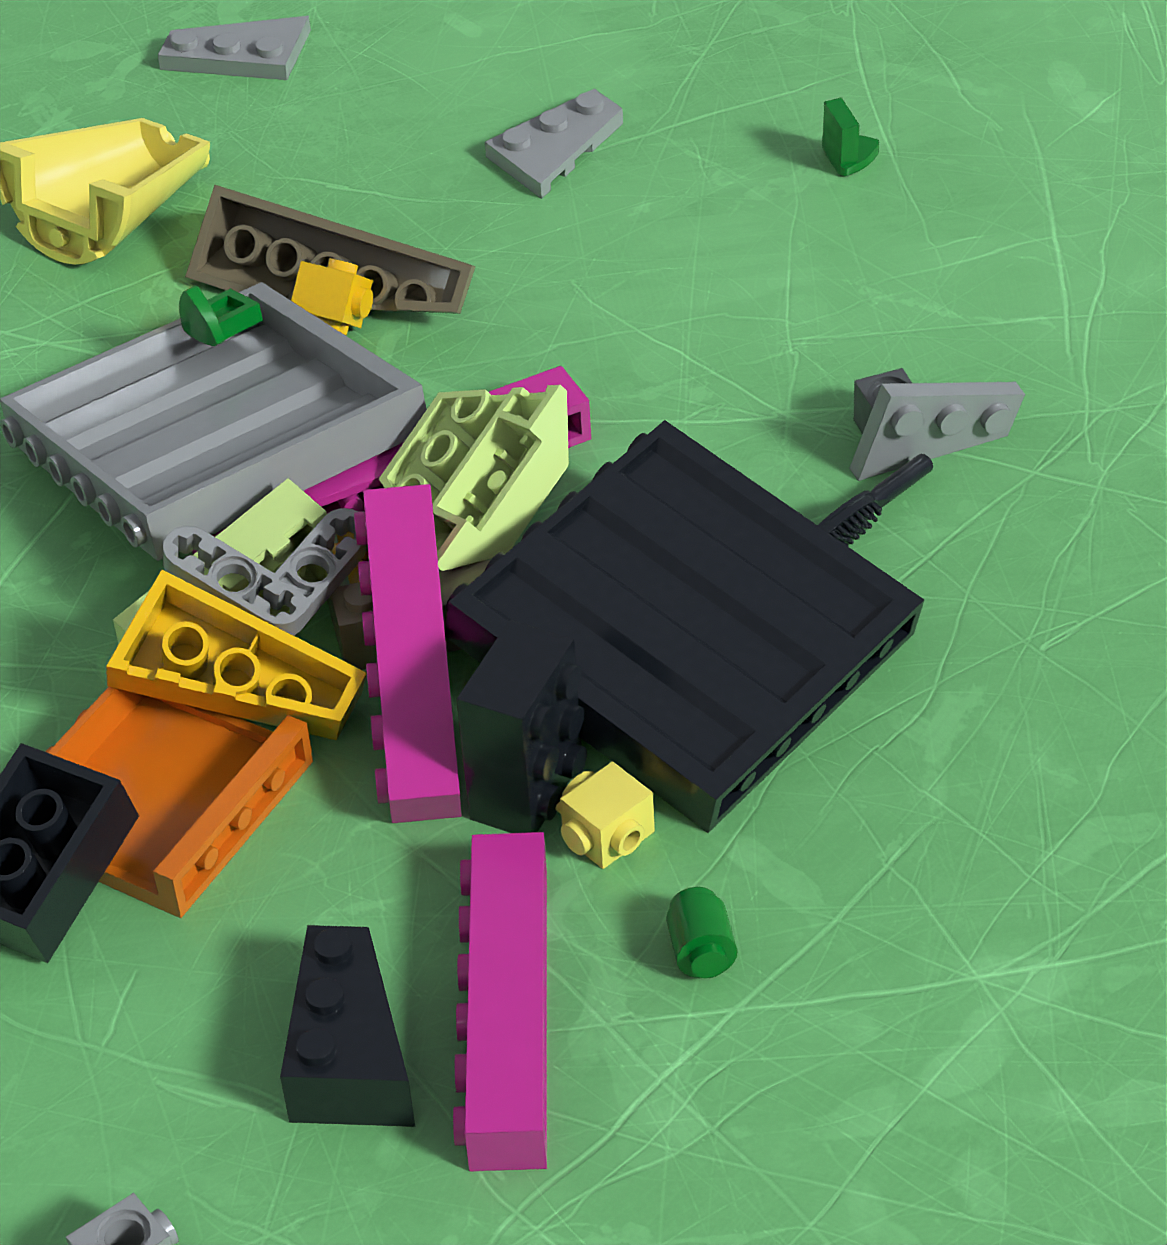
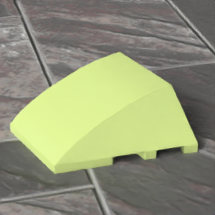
(486, 466)

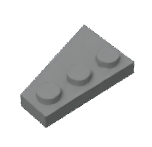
(237, 49)
(553, 141)
(933, 422)

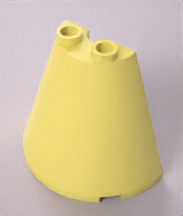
(94, 184)

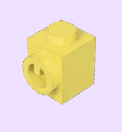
(605, 814)

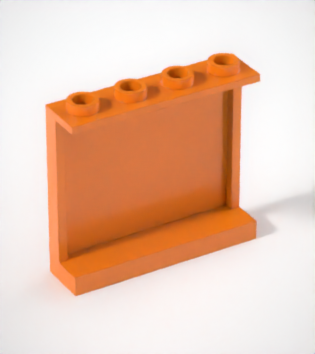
(193, 779)

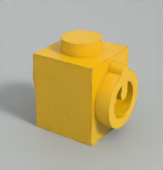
(334, 293)

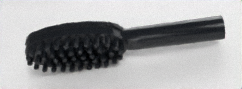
(853, 514)

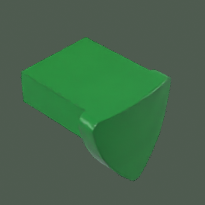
(842, 141)
(218, 317)

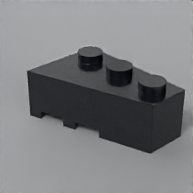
(341, 1037)

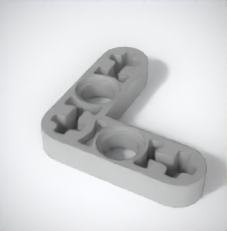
(279, 588)

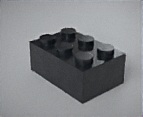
(521, 728)
(55, 845)

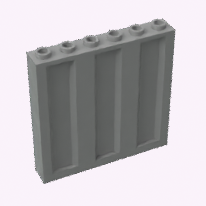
(204, 432)

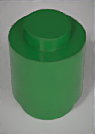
(701, 933)

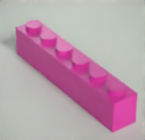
(411, 655)
(505, 1006)

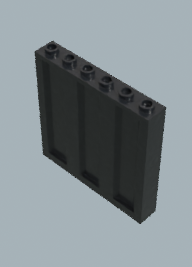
(698, 619)

